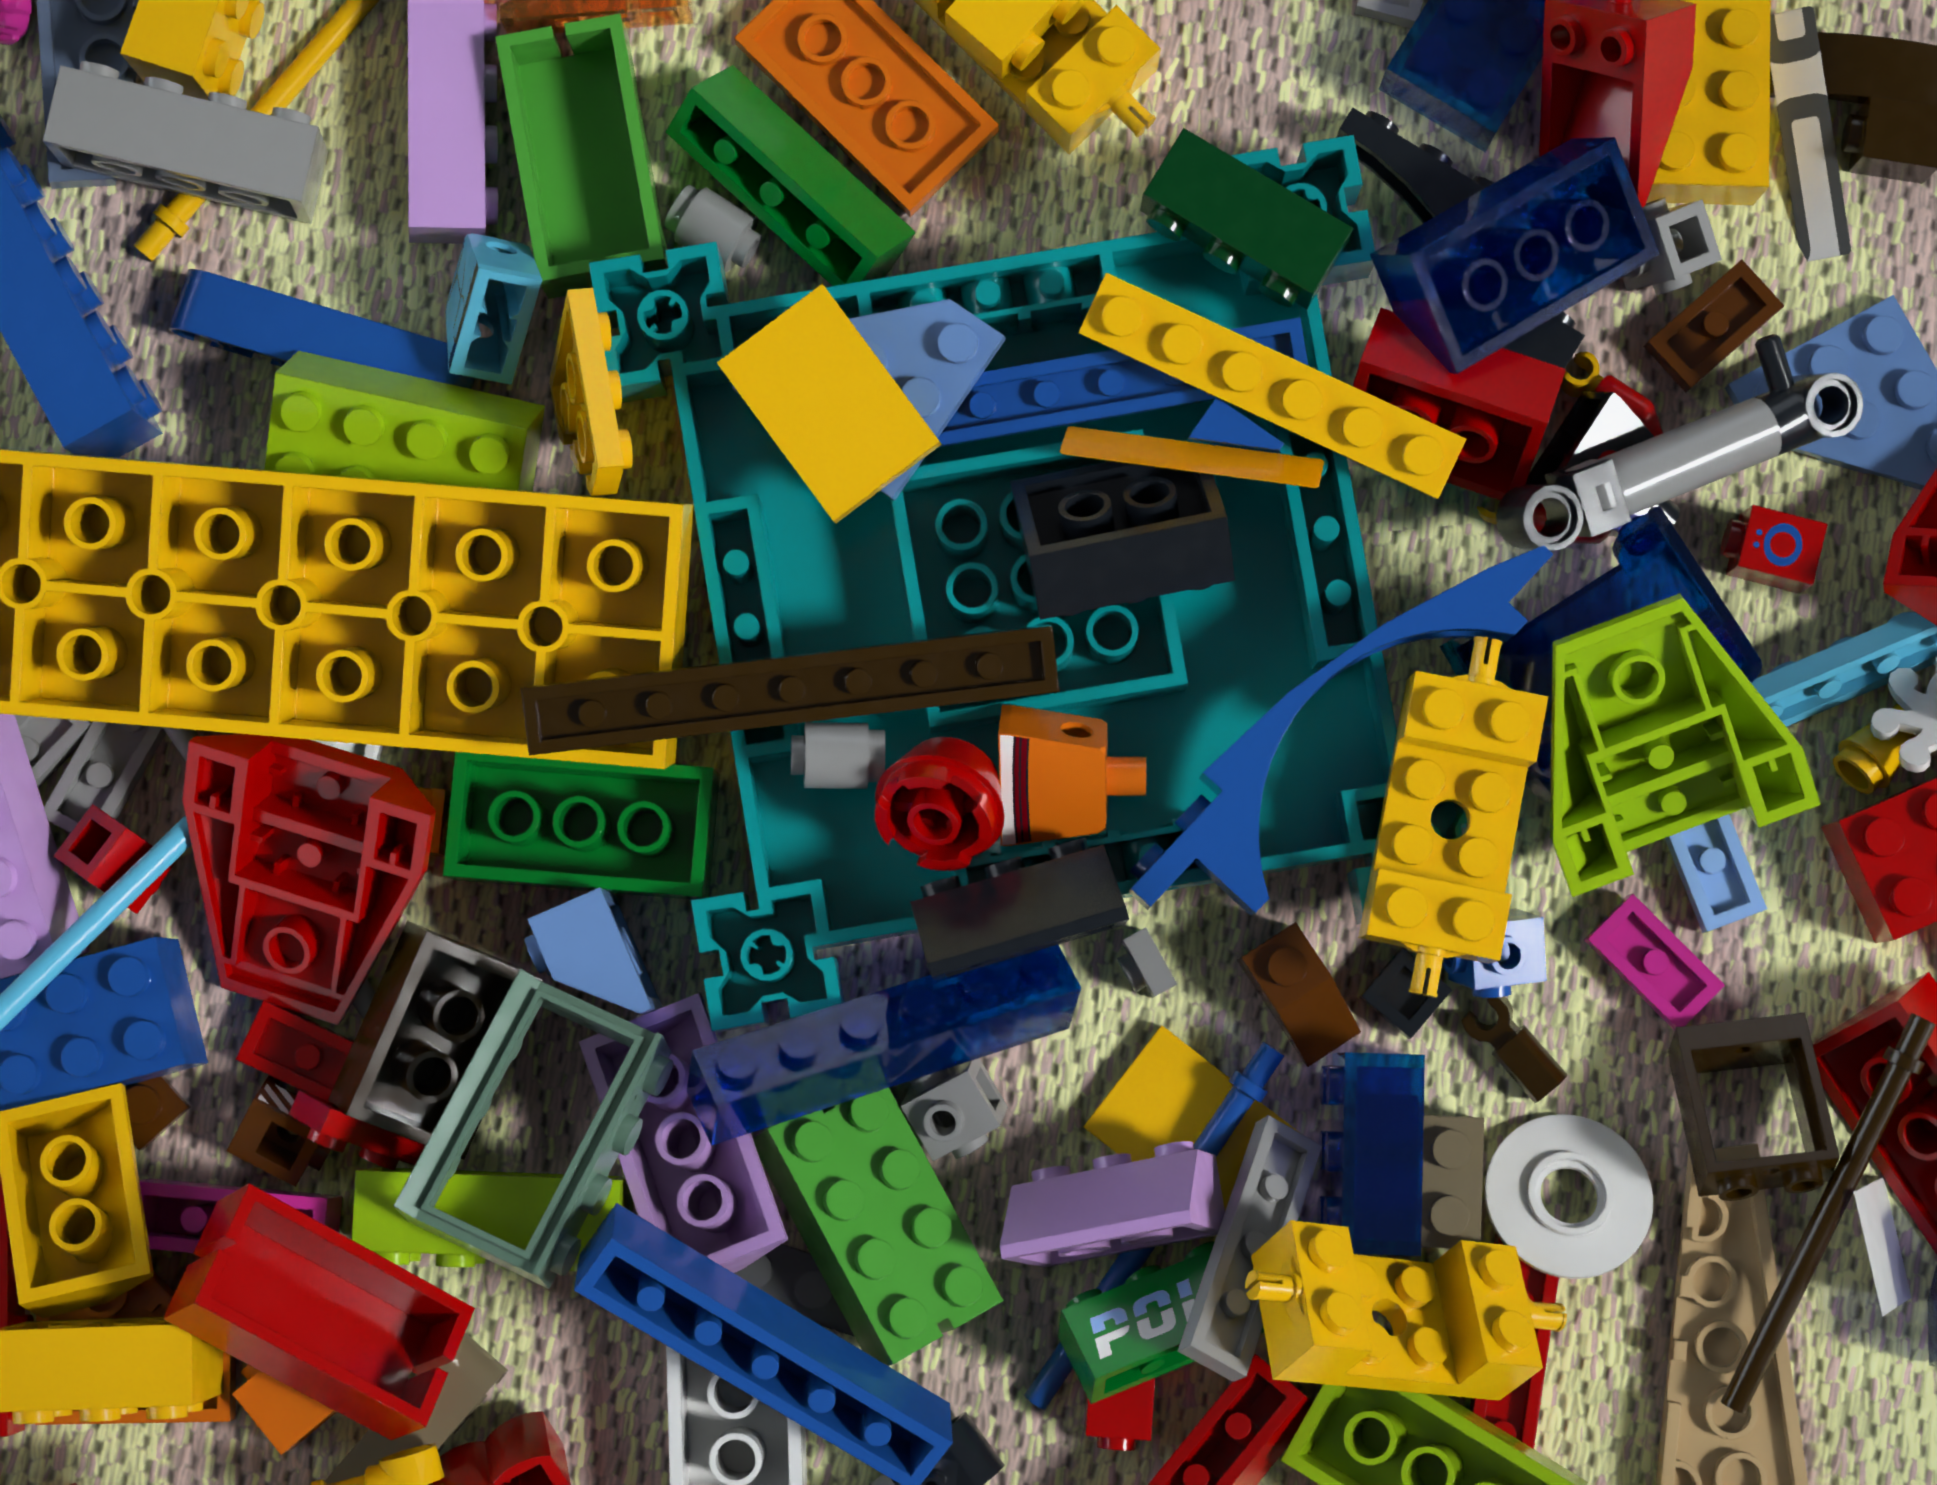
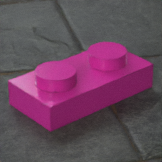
(1654, 962)

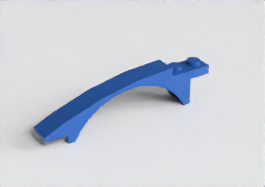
(1224, 833)

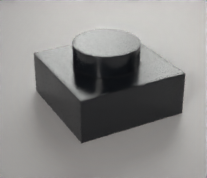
(1392, 1001)

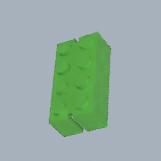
(581, 150)
(877, 1224)

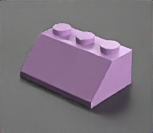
(1113, 1207)

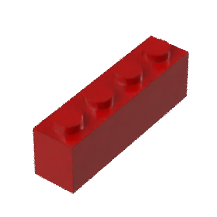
(1239, 1433)

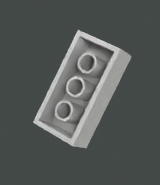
(186, 142)

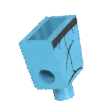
(495, 287)

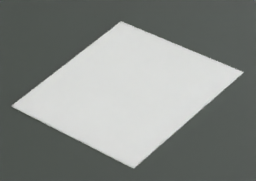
(1882, 1245)

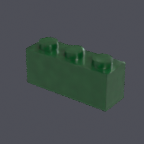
(1244, 220)

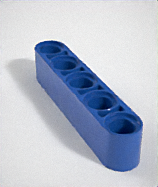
(277, 326)

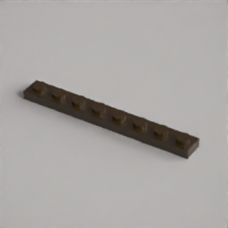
(789, 689)

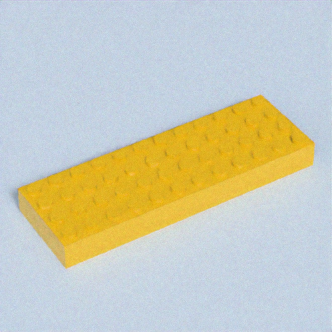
(326, 601)

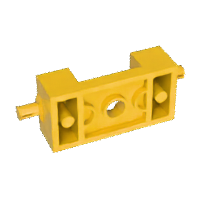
(1080, 73)
(1466, 746)
(1454, 1321)

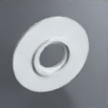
(1559, 1247)

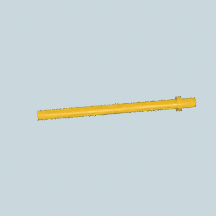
(173, 217)

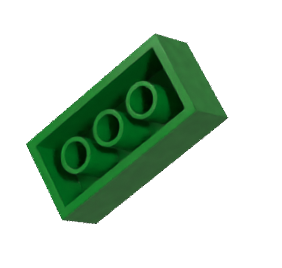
(582, 825)

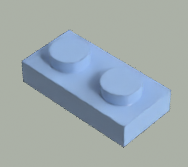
(1715, 873)

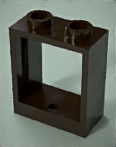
(1749, 1045)

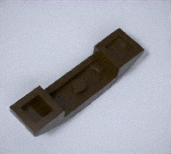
(1876, 66)

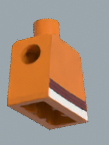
(1059, 775)

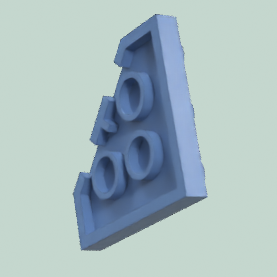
(934, 358)
(1897, 389)

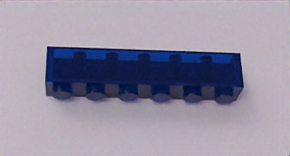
(877, 1042)

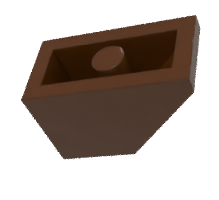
(1300, 994)

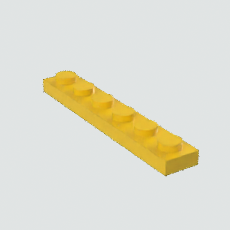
(1272, 386)

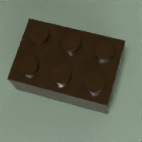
(421, 1033)

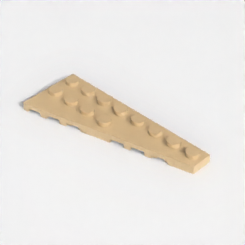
(1719, 1298)

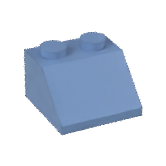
(593, 951)

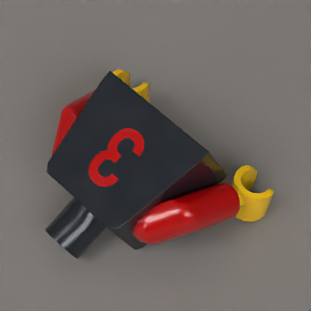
(1600, 423)

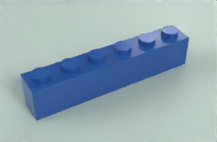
(764, 1347)

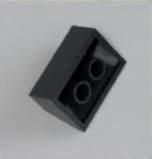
(1120, 535)
(1018, 909)

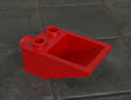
(1616, 75)

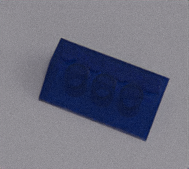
(1517, 252)

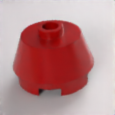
(941, 803)

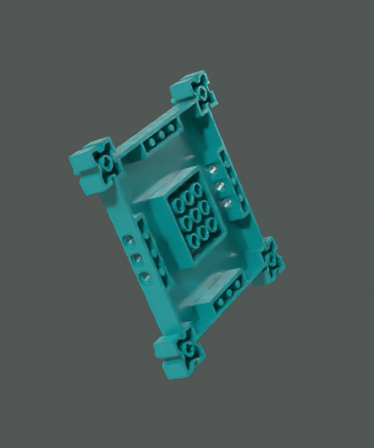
(949, 560)

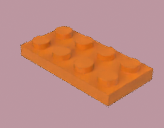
(870, 92)

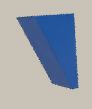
(1229, 428)

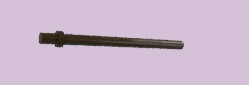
(1901, 1063)

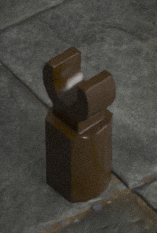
(1517, 1050)

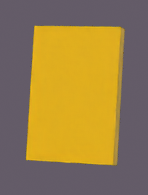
(829, 403)
(1170, 1099)

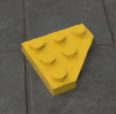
(589, 395)

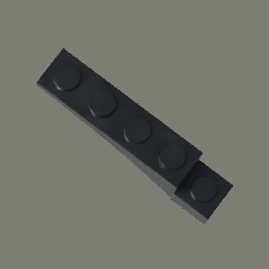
(1432, 186)

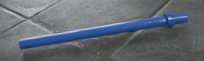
(1245, 1090)

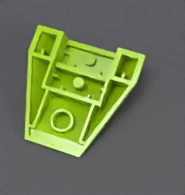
(1658, 739)

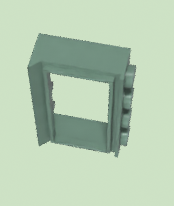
(585, 1180)

